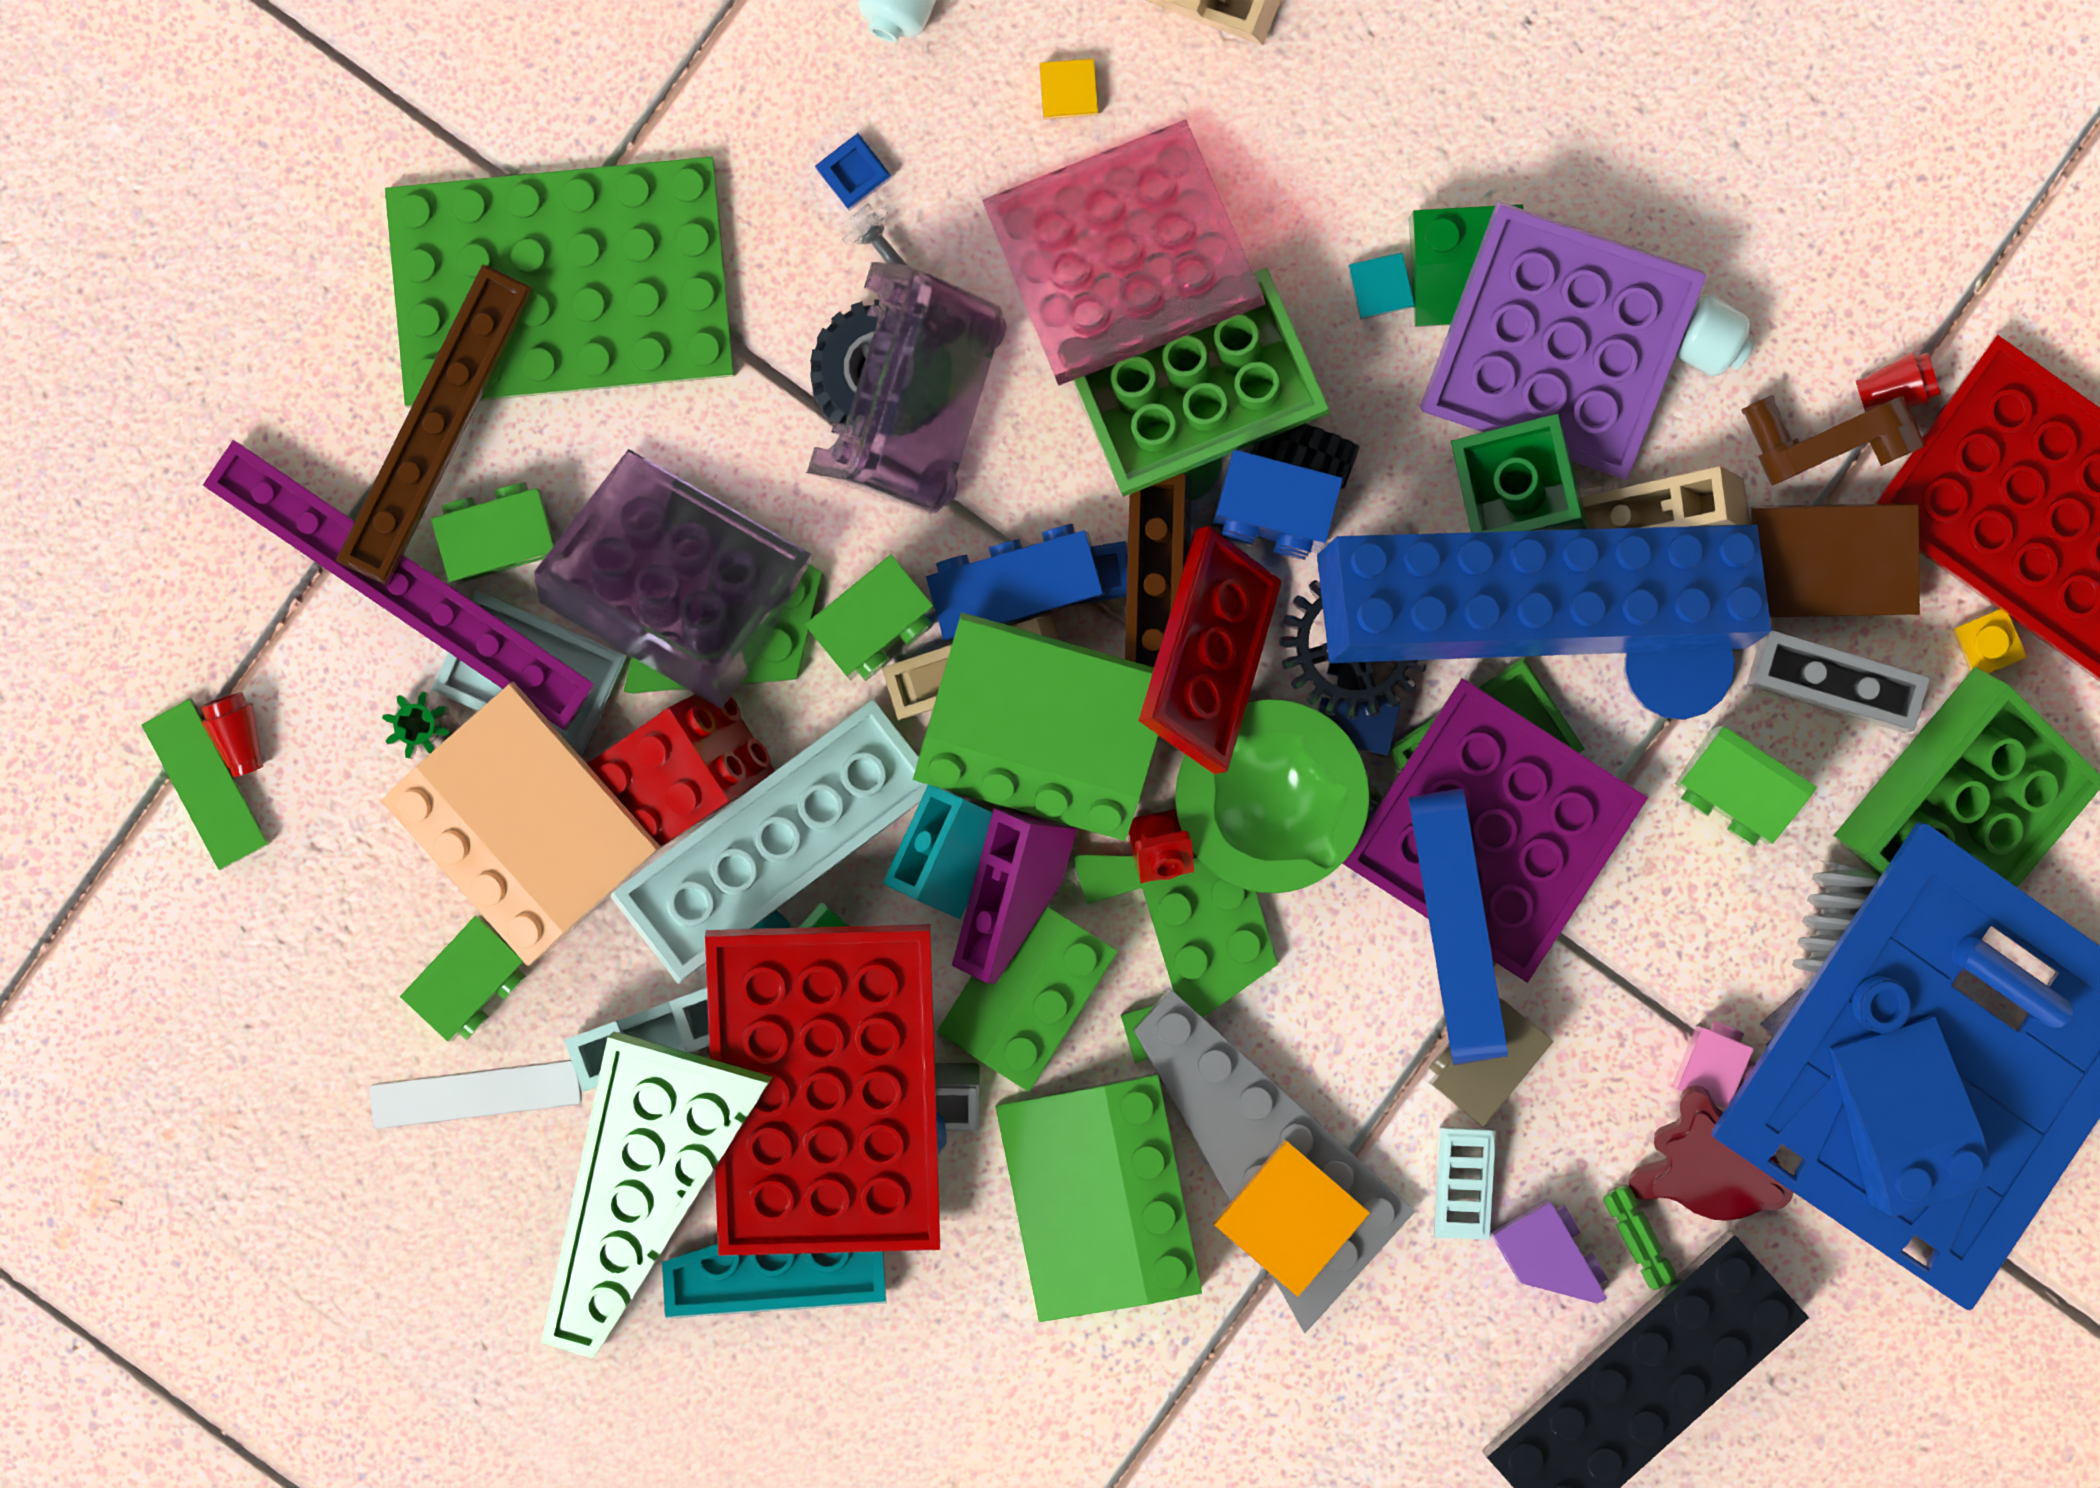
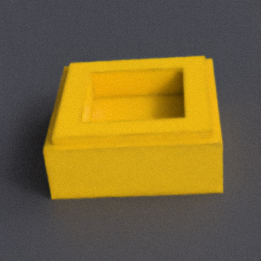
(1068, 89)

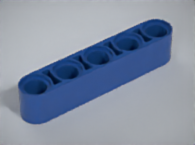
(1458, 926)

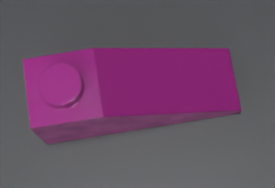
(1012, 886)

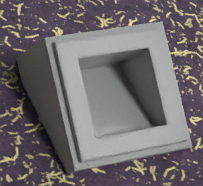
(958, 1095)

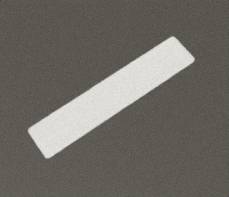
(474, 1095)

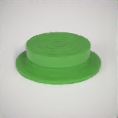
(1283, 807)

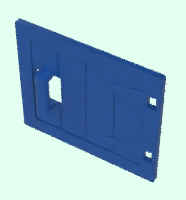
(2027, 1086)

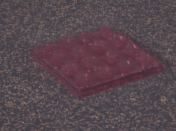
(1123, 252)

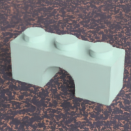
(674, 1024)

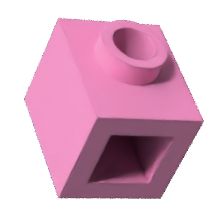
(1715, 1062)

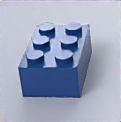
(1276, 504)

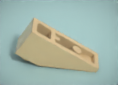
(1684, 500)

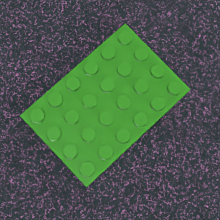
(616, 263)

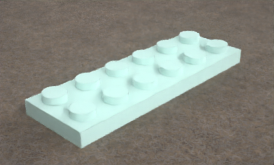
(774, 840)

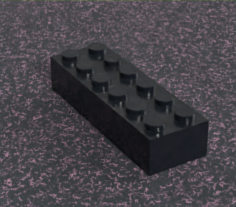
(1651, 1375)

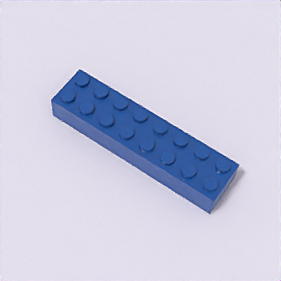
(1542, 593)

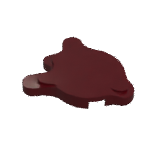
(1704, 1171)

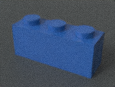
(1017, 580)

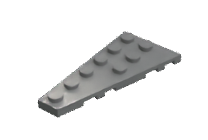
(1243, 1119)

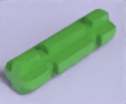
(1639, 1237)

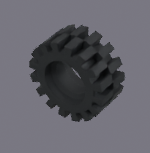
(1311, 449)

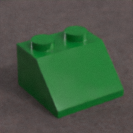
(1442, 257)
(1519, 478)

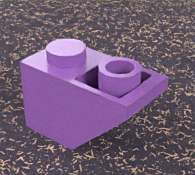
(1545, 1256)

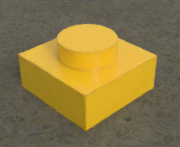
(1989, 642)

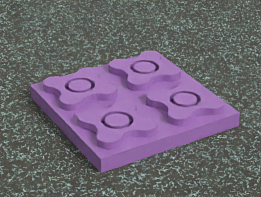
(1563, 330)

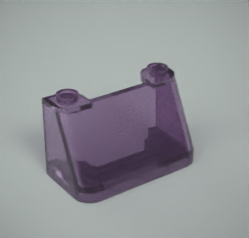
(914, 390)

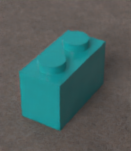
(940, 852)

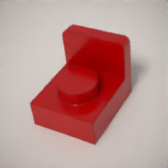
(1160, 847)

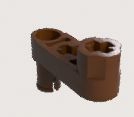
(1887, 428)

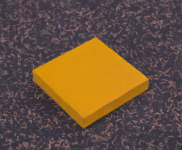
(1291, 1218)

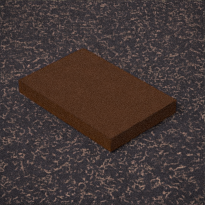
(1840, 559)

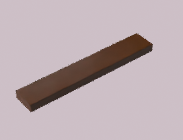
(435, 425)

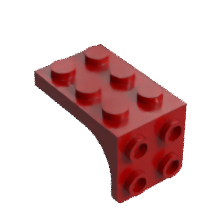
(683, 766)

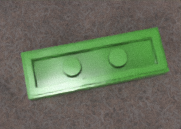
(205, 785)

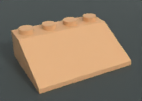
(520, 824)

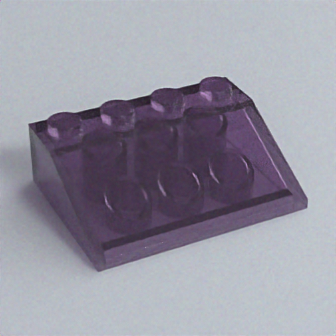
(672, 577)

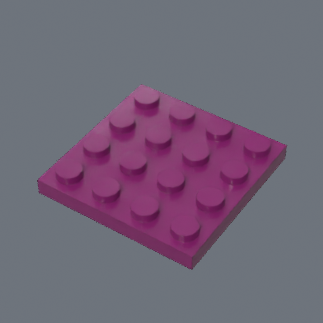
(1535, 816)

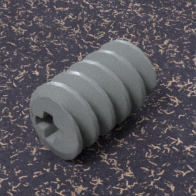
(1838, 906)

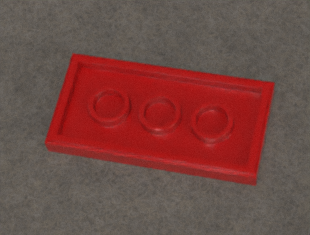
(1210, 650)

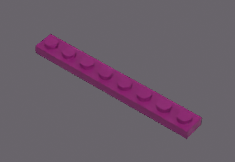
(413, 592)

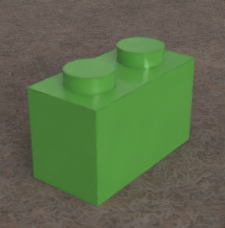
(493, 534)
(464, 980)

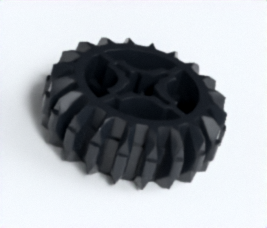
(1308, 657)

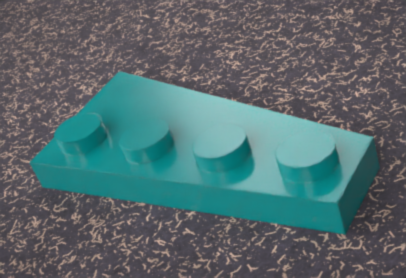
(741, 1284)

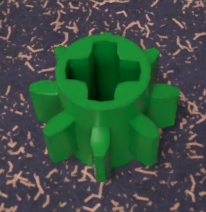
(411, 711)

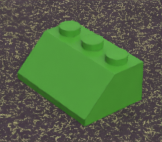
(1034, 1001)

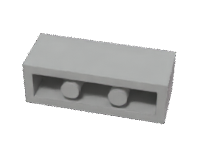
(1838, 681)

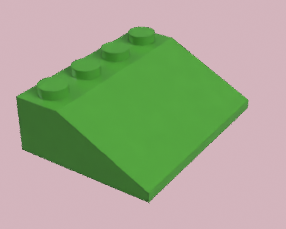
(1202, 395)
(1039, 727)
(1981, 777)
(1098, 1198)

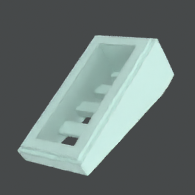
(1464, 1137)

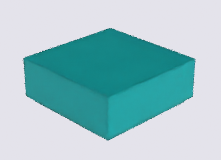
(1381, 286)

